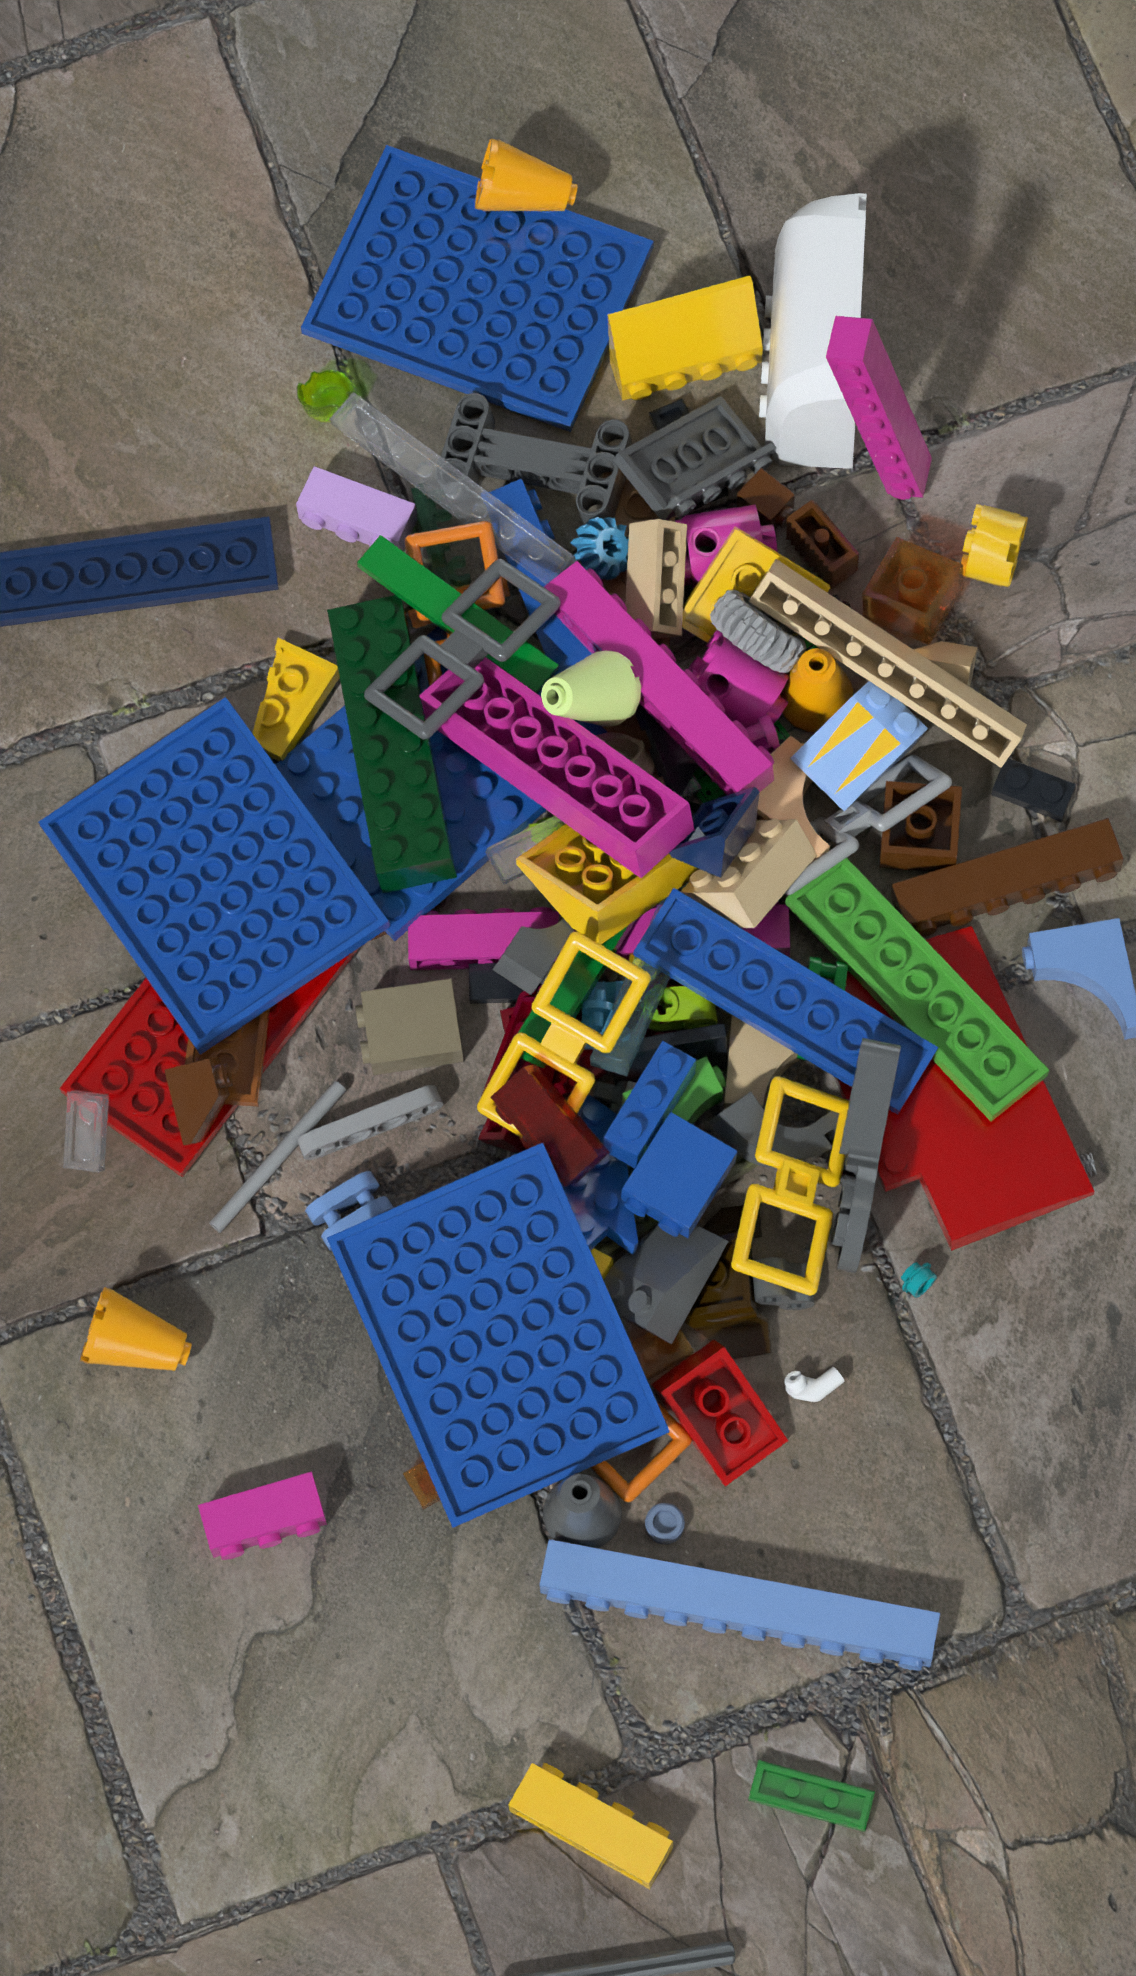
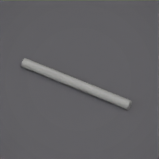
(277, 1157)

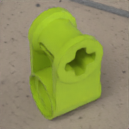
(683, 1011)

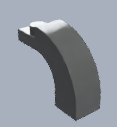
(741, 1125)

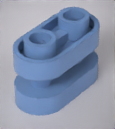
(353, 1191)

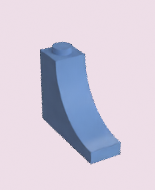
(1091, 958)

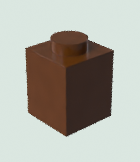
(771, 499)

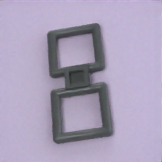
(462, 649)

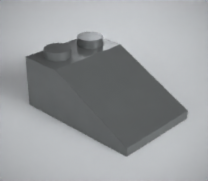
(663, 1279)

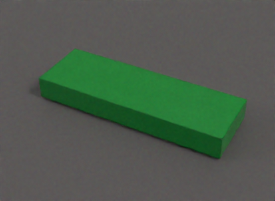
(811, 1795)

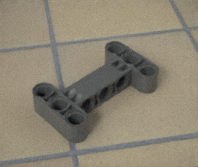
(538, 460)

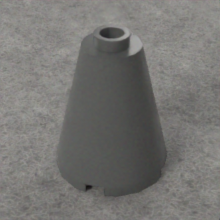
(582, 1511)

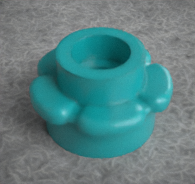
(918, 1279)

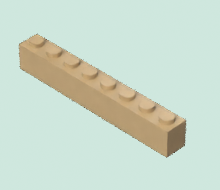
(888, 663)

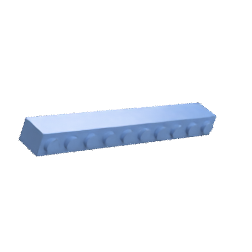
(739, 1604)

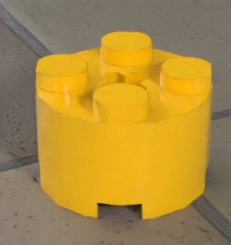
(993, 545)

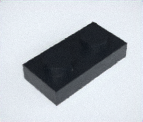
(1033, 789)

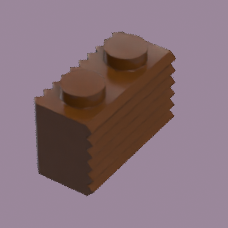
(822, 544)

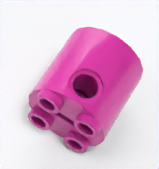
(712, 530)
(739, 682)

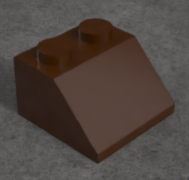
(198, 1096)

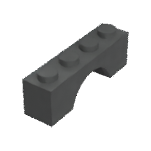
(532, 954)

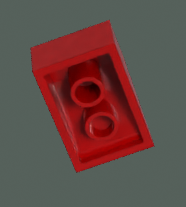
(720, 1412)

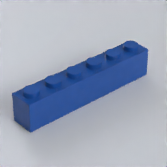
(554, 636)

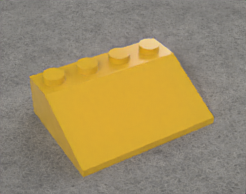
(685, 339)
(593, 888)

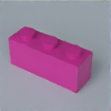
(262, 1516)

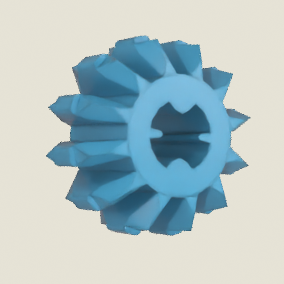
(602, 547)

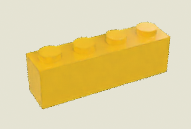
(591, 1825)

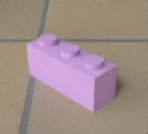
(354, 510)

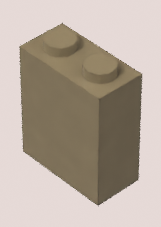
(410, 1027)

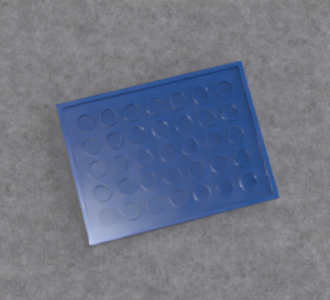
(474, 294)
(476, 803)
(214, 875)
(498, 1335)

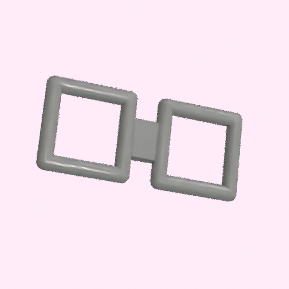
(845, 825)

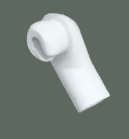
(812, 1389)

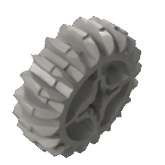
(757, 632)

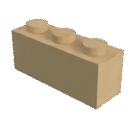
(656, 575)

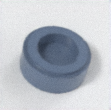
(664, 1523)

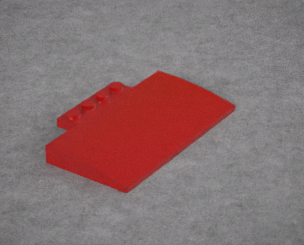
(972, 1168)

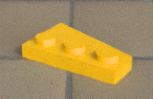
(292, 698)

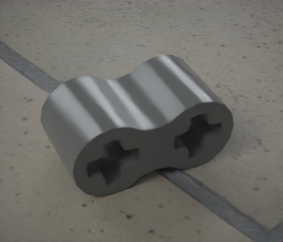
(777, 1295)

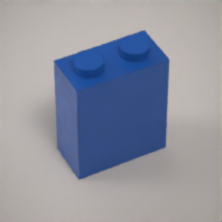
(678, 1176)

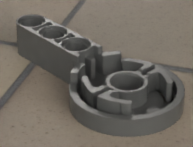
(862, 1146)

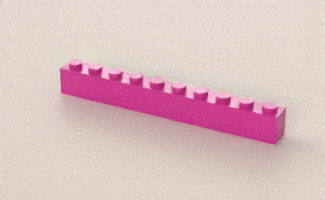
(482, 938)

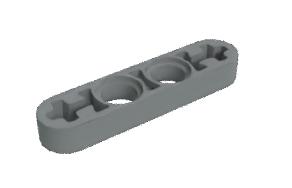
(370, 1122)

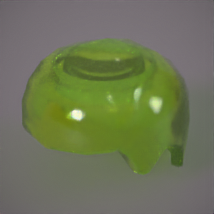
(324, 394)

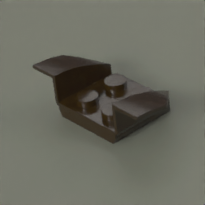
(727, 1301)

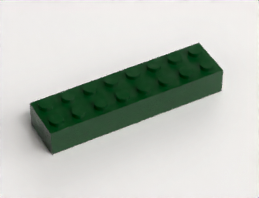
(391, 762)

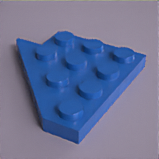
(598, 1194)

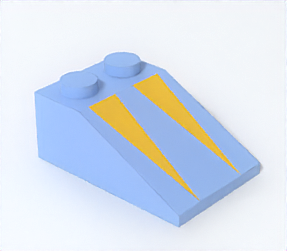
(859, 744)

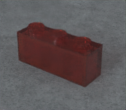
(547, 1118)

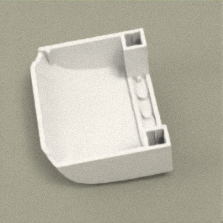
(813, 281)

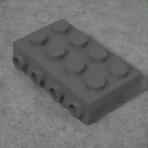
(693, 459)

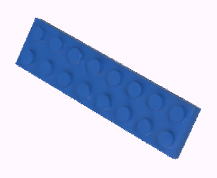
(775, 993)

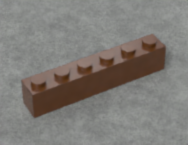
(1009, 877)

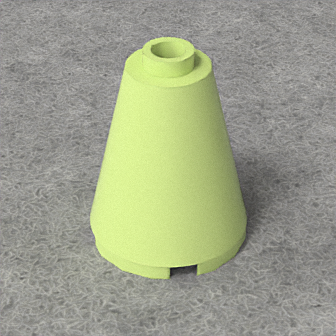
(594, 690)

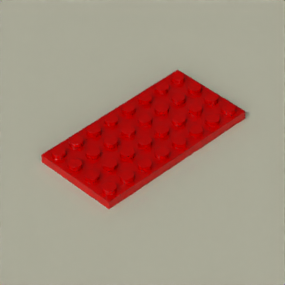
(147, 1040)

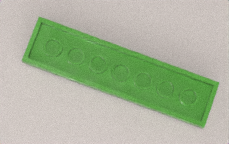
(918, 987)

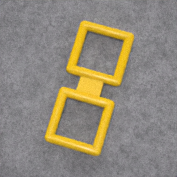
(567, 1035)
(792, 1189)

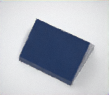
(719, 832)

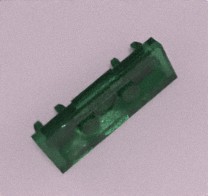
(427, 516)

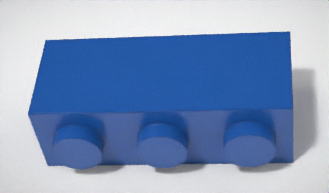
(649, 1103)

